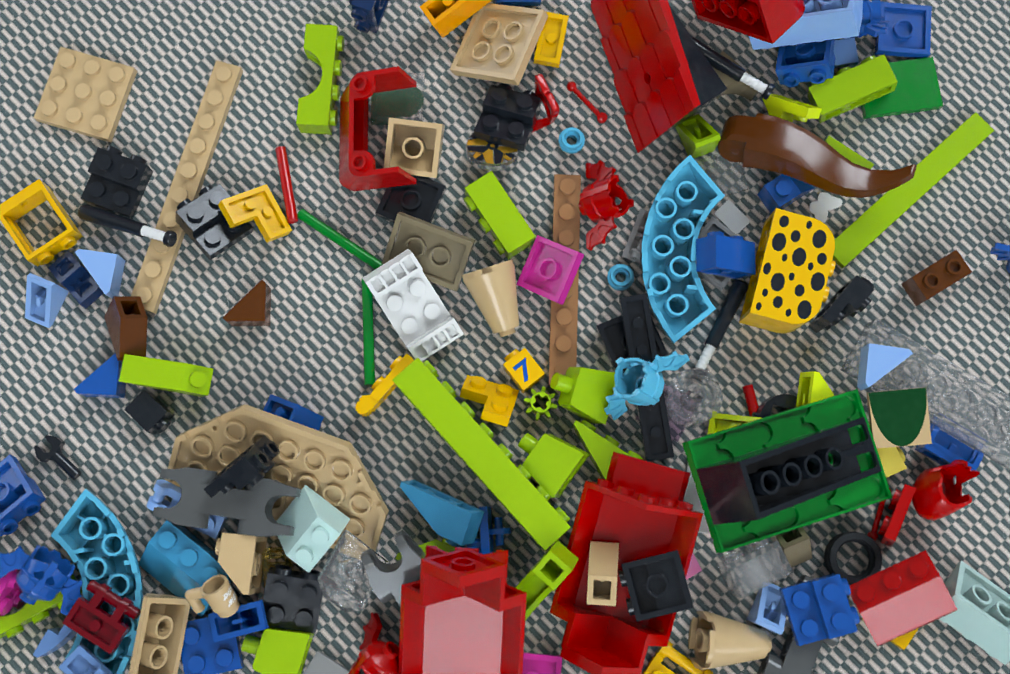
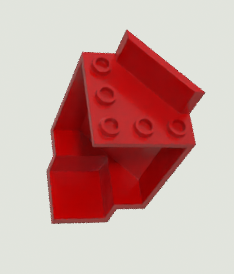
(647, 516)
(462, 616)

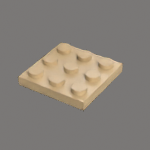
(499, 43)
(85, 94)

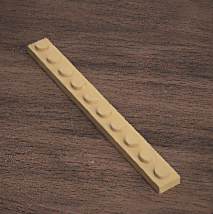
(187, 181)

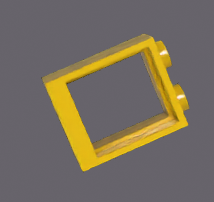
(25, 202)

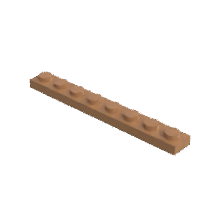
(565, 317)

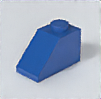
(783, 192)
(293, 412)

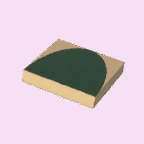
(899, 417)

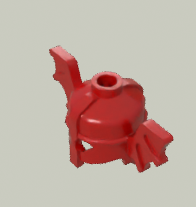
(599, 202)
(376, 656)

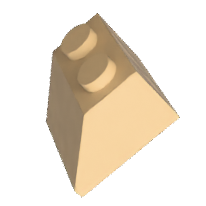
(414, 146)
(242, 560)

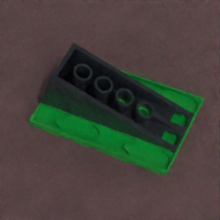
(786, 471)

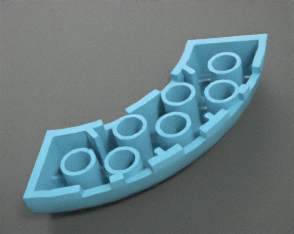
(106, 555)

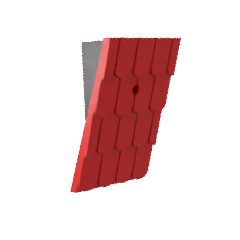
(654, 66)

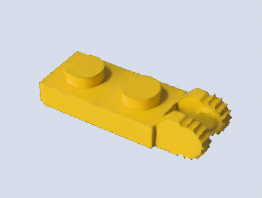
(382, 387)

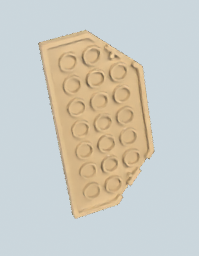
(305, 458)

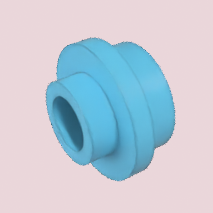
(571, 132)
(620, 269)

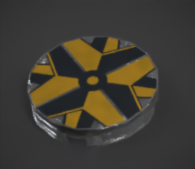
(489, 155)

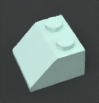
(315, 529)

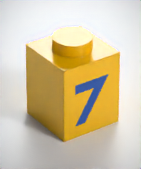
(523, 369)

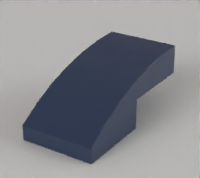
(76, 279)

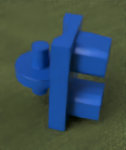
(486, 542)

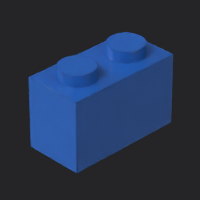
(725, 255)

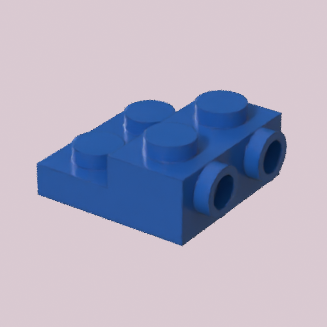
(805, 63)
(18, 495)
(819, 609)

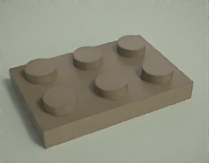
(438, 250)

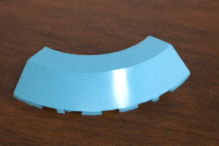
(670, 248)

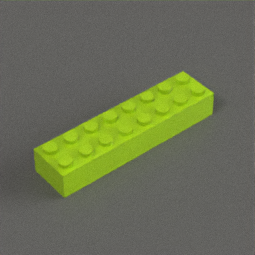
(481, 454)

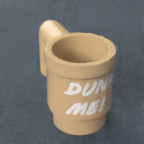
(218, 595)

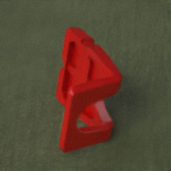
(552, 109)

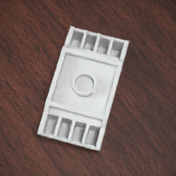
(412, 306)

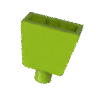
(585, 392)
(552, 462)
(278, 650)

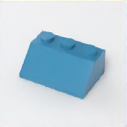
(180, 561)

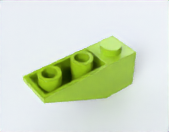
(599, 448)

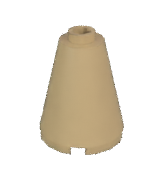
(496, 296)
(725, 641)

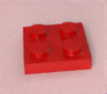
(899, 504)

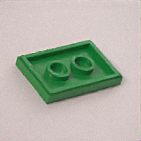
(914, 92)

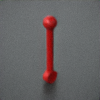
(601, 116)
(873, 533)

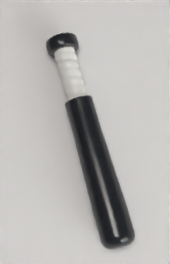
(733, 70)
(117, 222)
(727, 312)

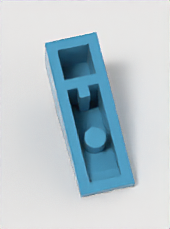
(444, 513)

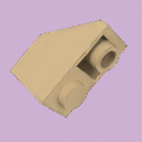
(602, 573)

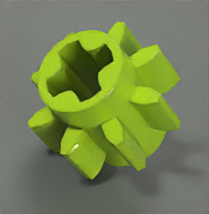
(541, 395)

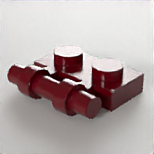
(96, 624)

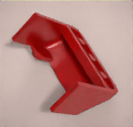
(356, 164)

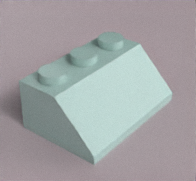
(980, 612)

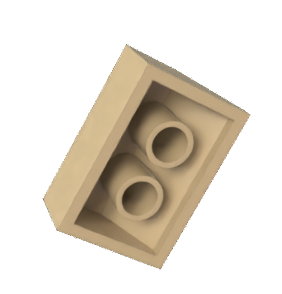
(160, 634)

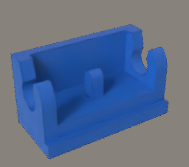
(947, 449)

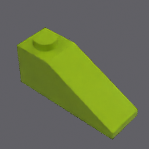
(166, 375)

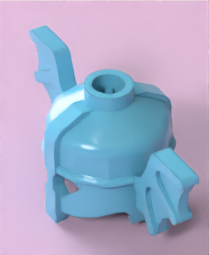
(641, 381)

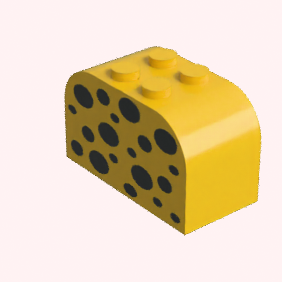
(790, 273)

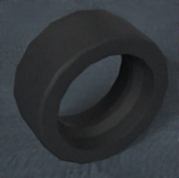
(869, 544)

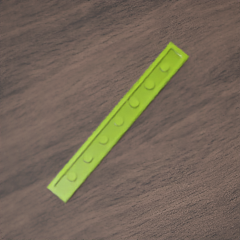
(900, 199)

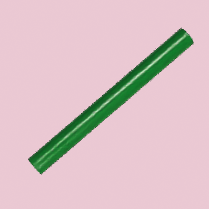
(339, 239)
(368, 335)

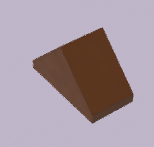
(253, 308)

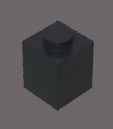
(149, 412)

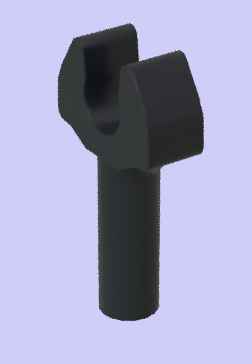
(57, 456)

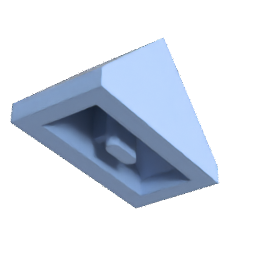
(104, 268)
(43, 300)
(877, 362)
(768, 609)

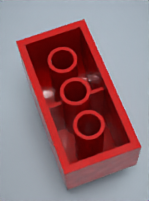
(755, 18)

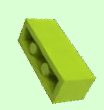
(853, 87)
(498, 216)

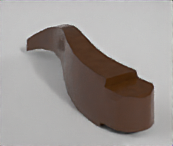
(796, 152)

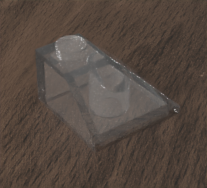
(344, 576)

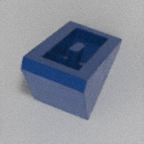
(104, 381)
(246, 620)

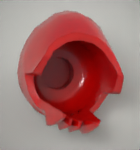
(938, 494)

